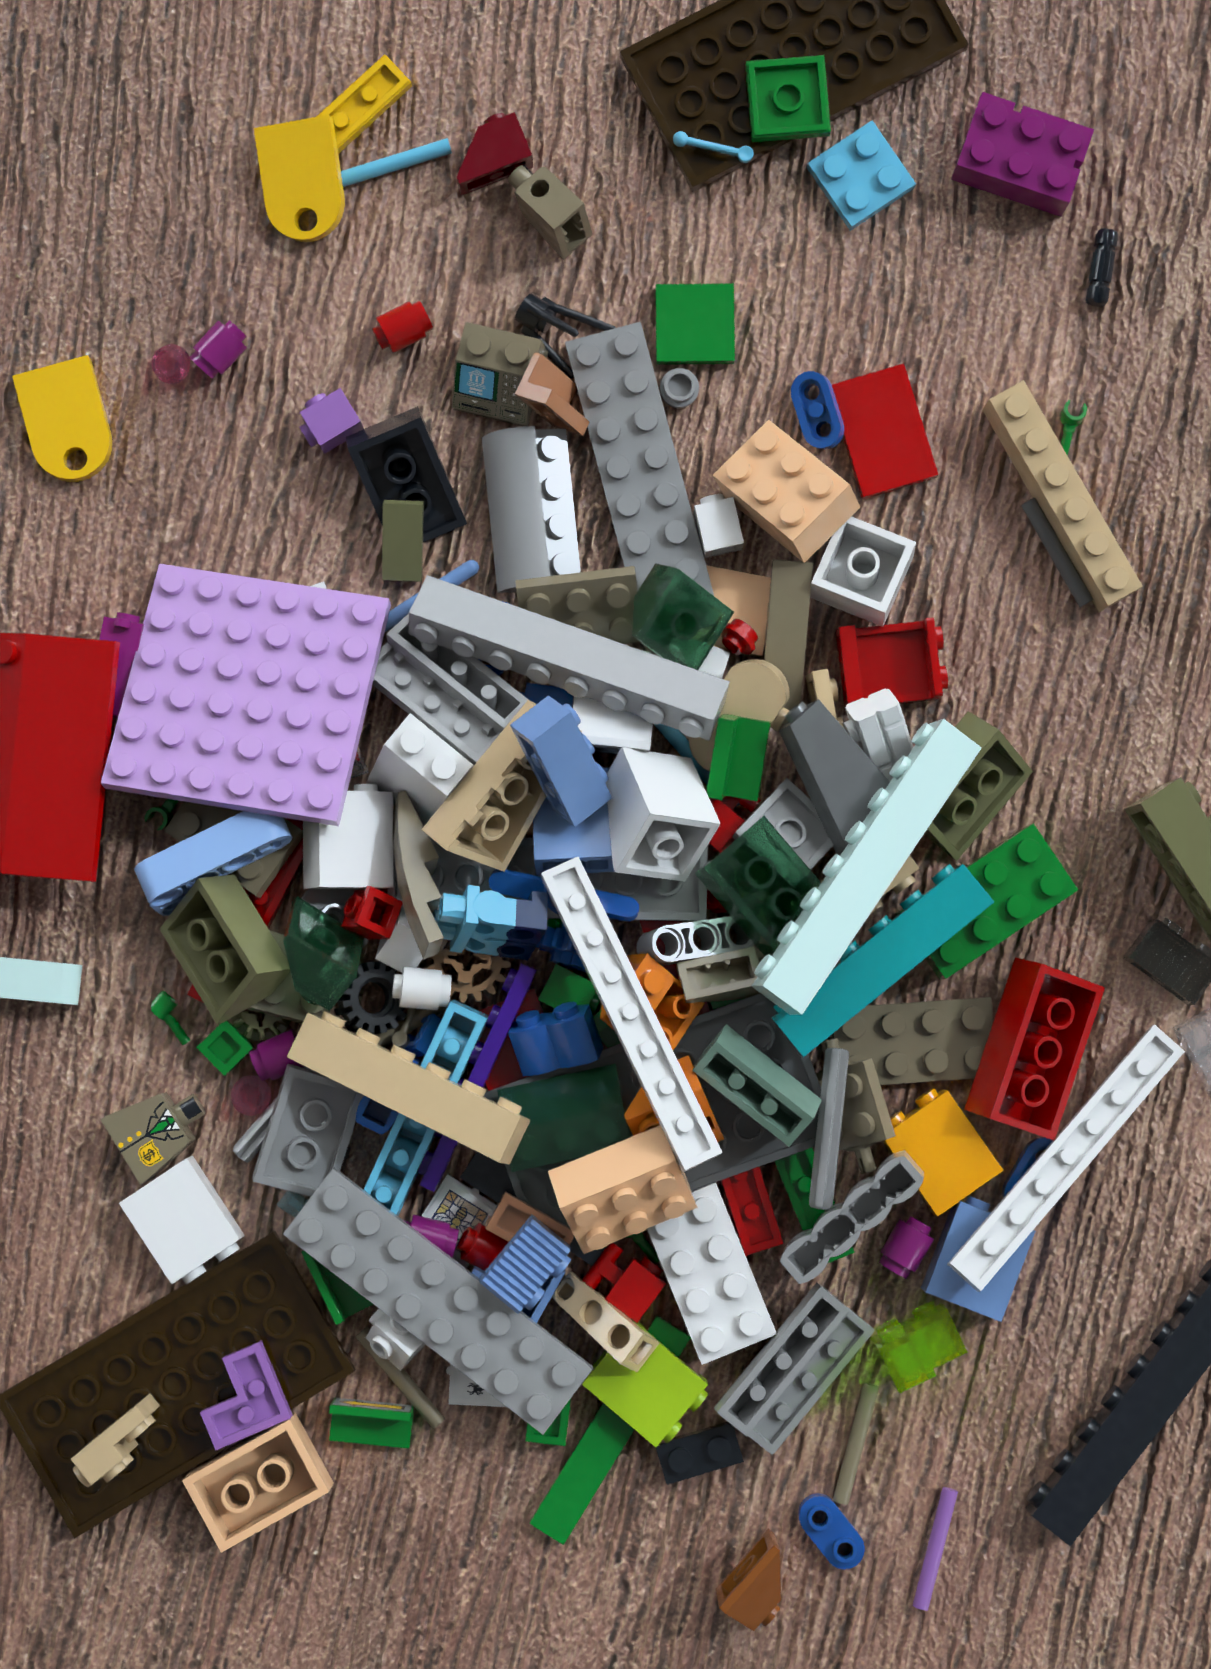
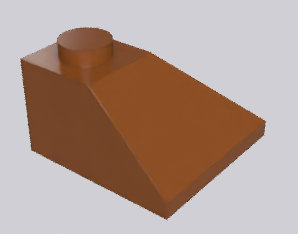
(753, 1585)

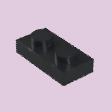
(699, 1452)

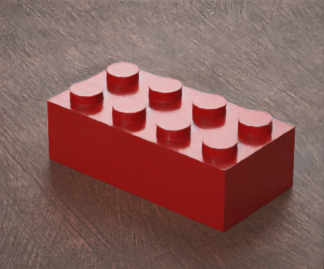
(1034, 1048)

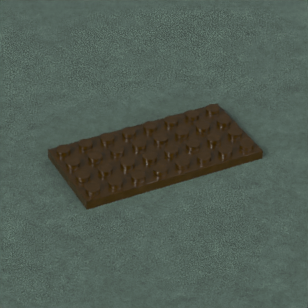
(697, 72)
(177, 1358)

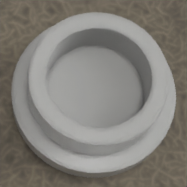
(679, 388)

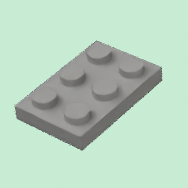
(306, 1131)

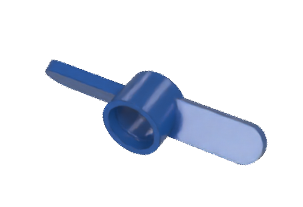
(521, 885)

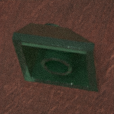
(677, 616)
(320, 954)

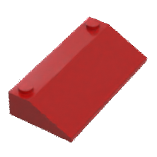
(54, 752)

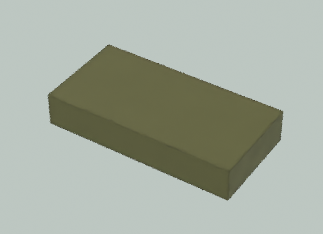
(402, 540)

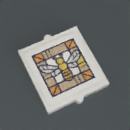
(459, 1207)

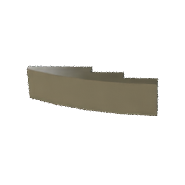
(788, 622)
(414, 866)
(720, 976)

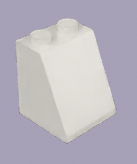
(612, 729)
(421, 765)
(657, 814)

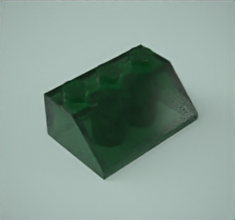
(759, 883)
(568, 1116)

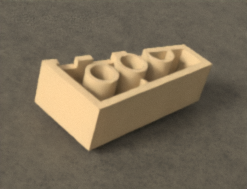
(491, 804)

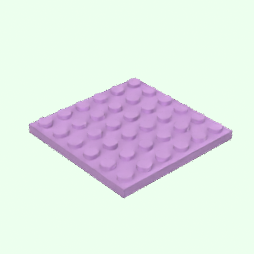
(247, 694)

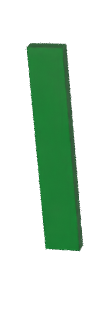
(593, 1455)

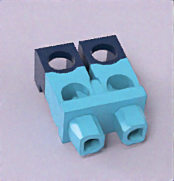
(493, 923)

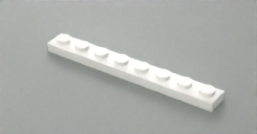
(631, 1014)
(1065, 1158)

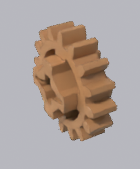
(466, 978)

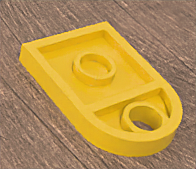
(300, 175)
(64, 416)

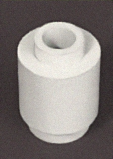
(422, 988)

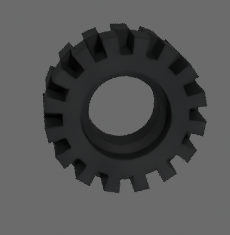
(353, 1012)

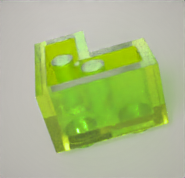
(917, 1345)

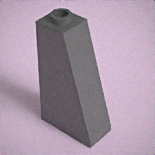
(831, 768)

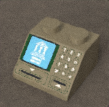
(490, 371)

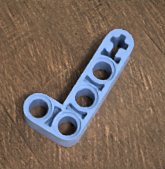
(210, 853)

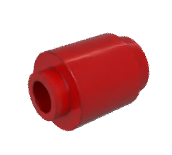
(402, 326)
(480, 1246)

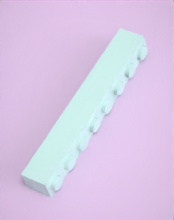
(865, 867)

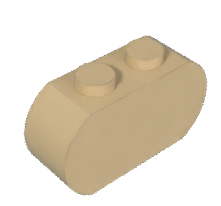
(754, 692)

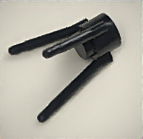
(540, 315)

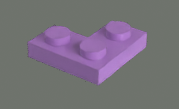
(258, 1398)

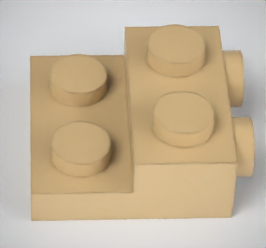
(111, 1449)

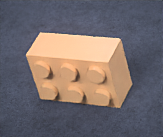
(787, 491)
(622, 1189)
(258, 1482)

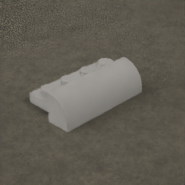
(530, 504)
(446, 691)
(794, 1368)

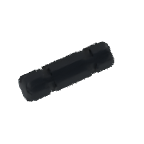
(1101, 267)

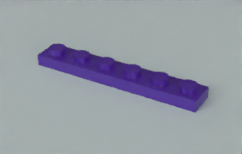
(483, 1059)

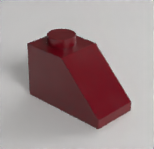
(494, 153)

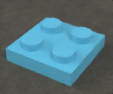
(861, 175)

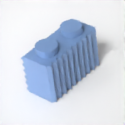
(525, 1265)

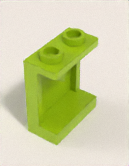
(653, 1396)

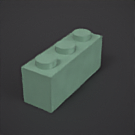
(757, 1085)

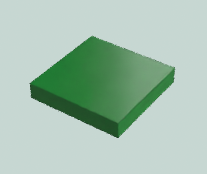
(788, 98)
(695, 324)

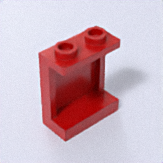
(892, 658)

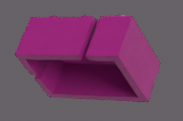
(1022, 154)

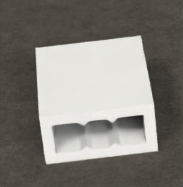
(355, 851)
(183, 1221)

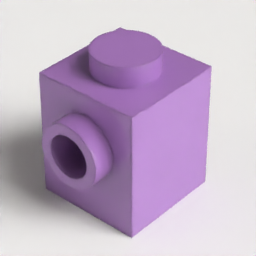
(329, 420)

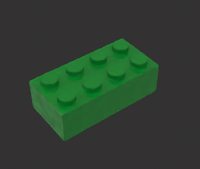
(1022, 881)

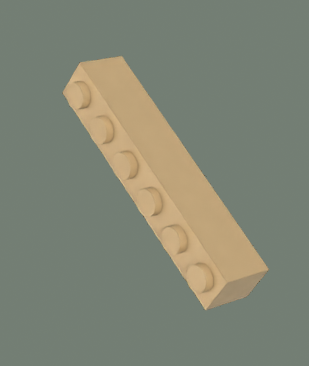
(1061, 495)
(409, 1088)

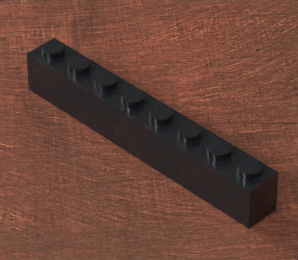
(1128, 1417)

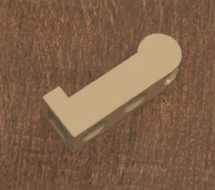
(605, 1322)

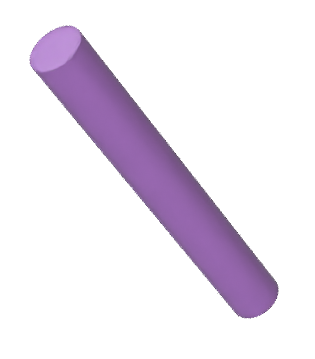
(935, 1548)

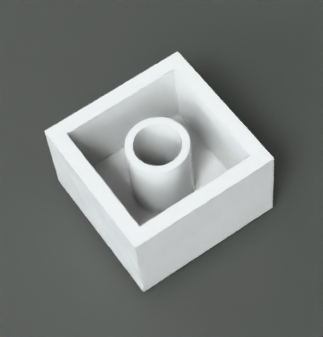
(862, 570)

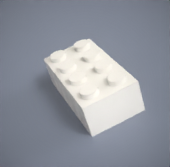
(711, 1278)

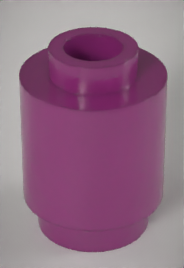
(218, 348)
(271, 1056)
(437, 1232)
(906, 1247)

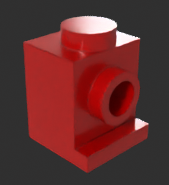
(364, 910)

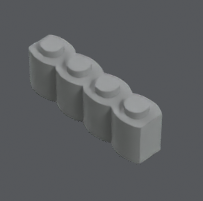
(862, 1209)

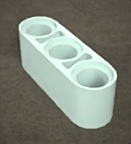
(40, 981)

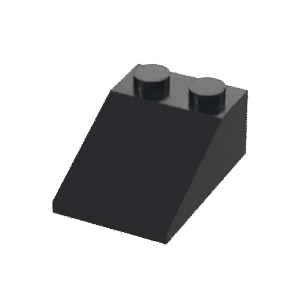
(403, 464)

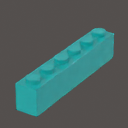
(887, 955)

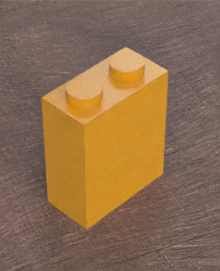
(944, 1148)

